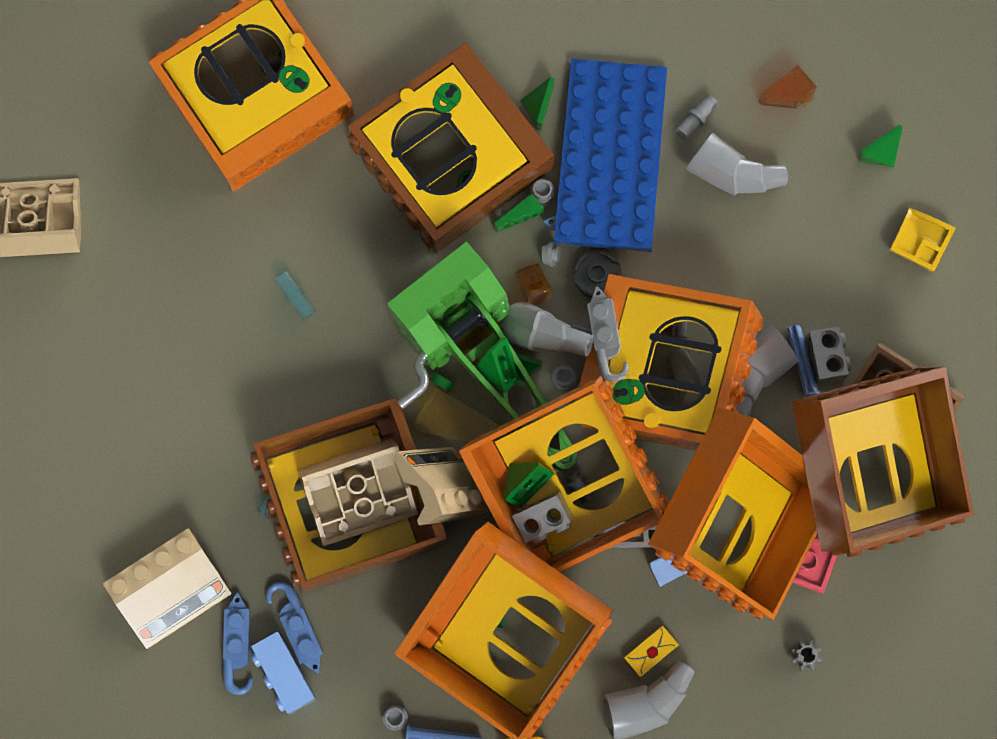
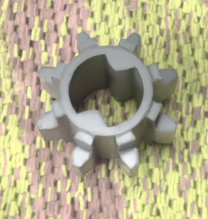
(812, 652)

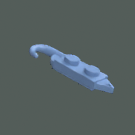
(297, 627)
(236, 644)

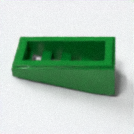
(521, 212)

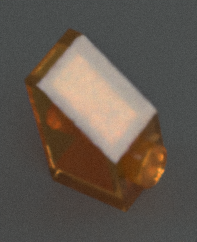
(790, 91)

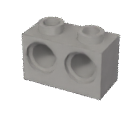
(821, 355)
(540, 512)

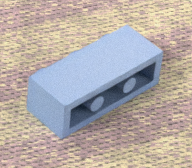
(282, 673)

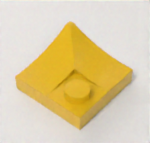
(922, 239)

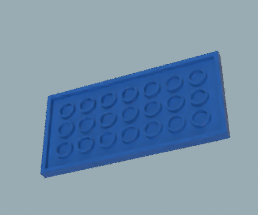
(610, 155)

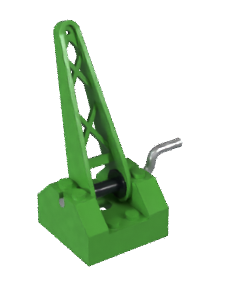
(446, 306)

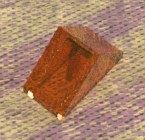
(534, 284)

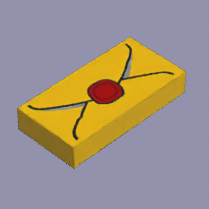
(651, 651)

